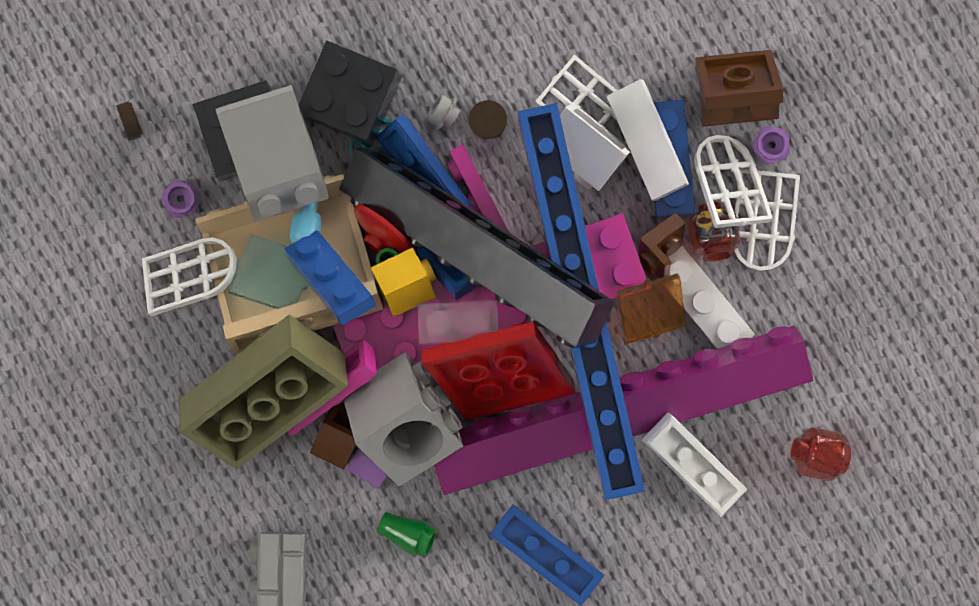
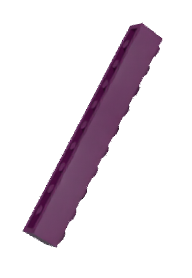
(683, 388)

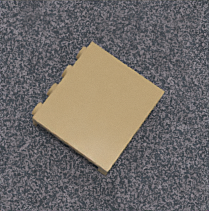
(249, 320)

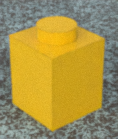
(404, 281)

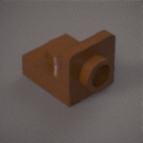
(659, 244)

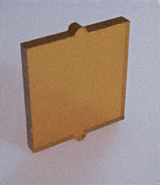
(651, 308)

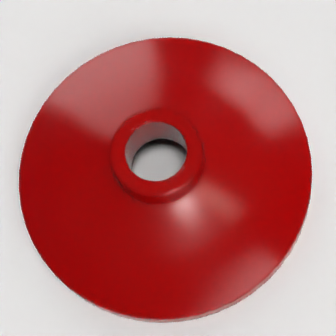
(380, 232)

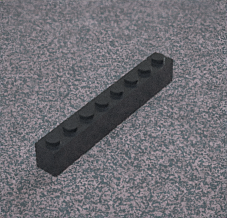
(477, 247)

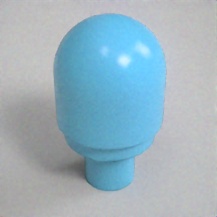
(305, 222)

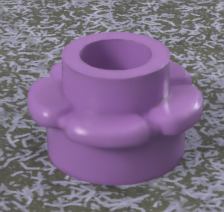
(781, 148)
(170, 196)

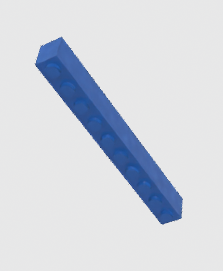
(570, 249)

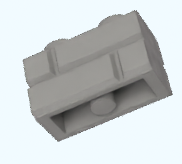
(279, 569)

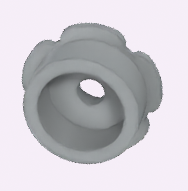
(443, 112)

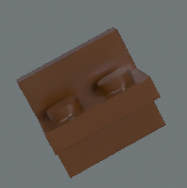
(738, 88)

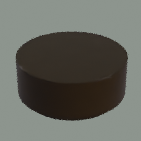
(488, 119)
(129, 120)

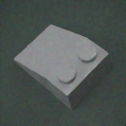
(272, 153)

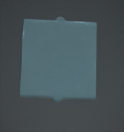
(267, 275)

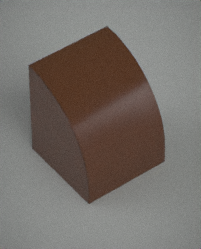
(335, 438)

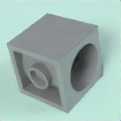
(403, 420)

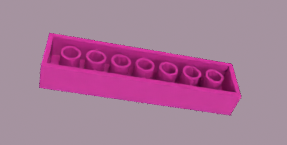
(615, 267)

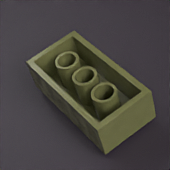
(262, 392)

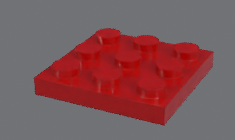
(498, 371)

